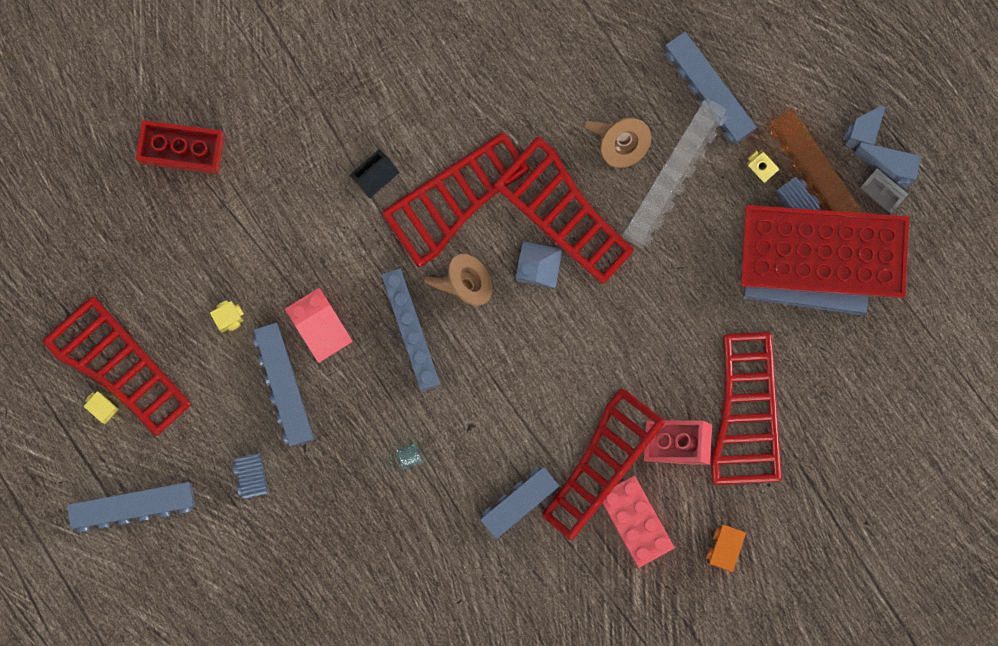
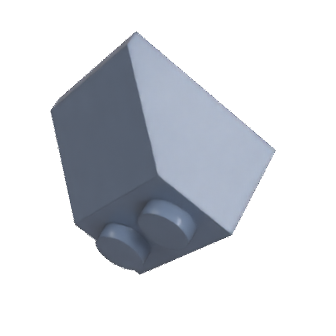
(864, 128)

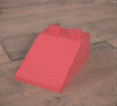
(318, 325)
(680, 443)

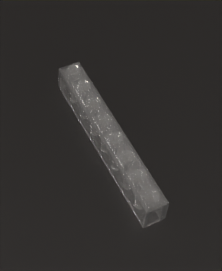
(674, 173)

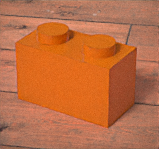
(726, 547)

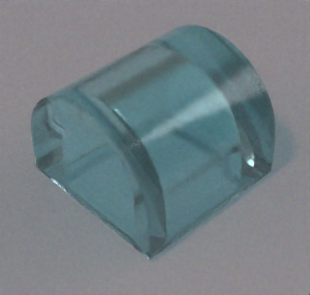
(409, 456)

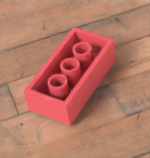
(637, 522)

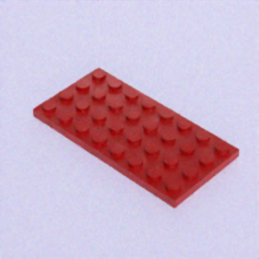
(825, 251)

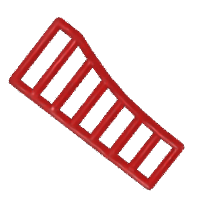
(573, 192)
(461, 216)
(98, 376)
(730, 398)
(592, 448)

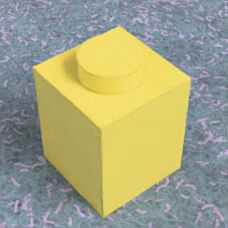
(100, 407)

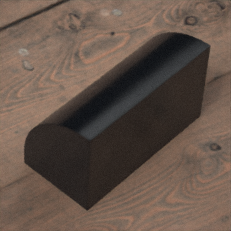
(374, 173)

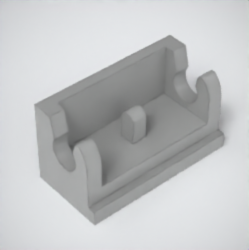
(884, 191)

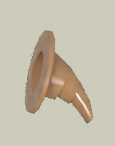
(622, 141)
(466, 279)

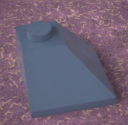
(539, 264)

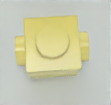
(766, 171)
(227, 316)

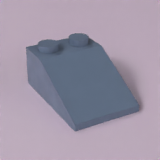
(896, 165)

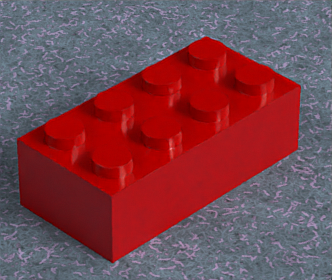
(180, 147)

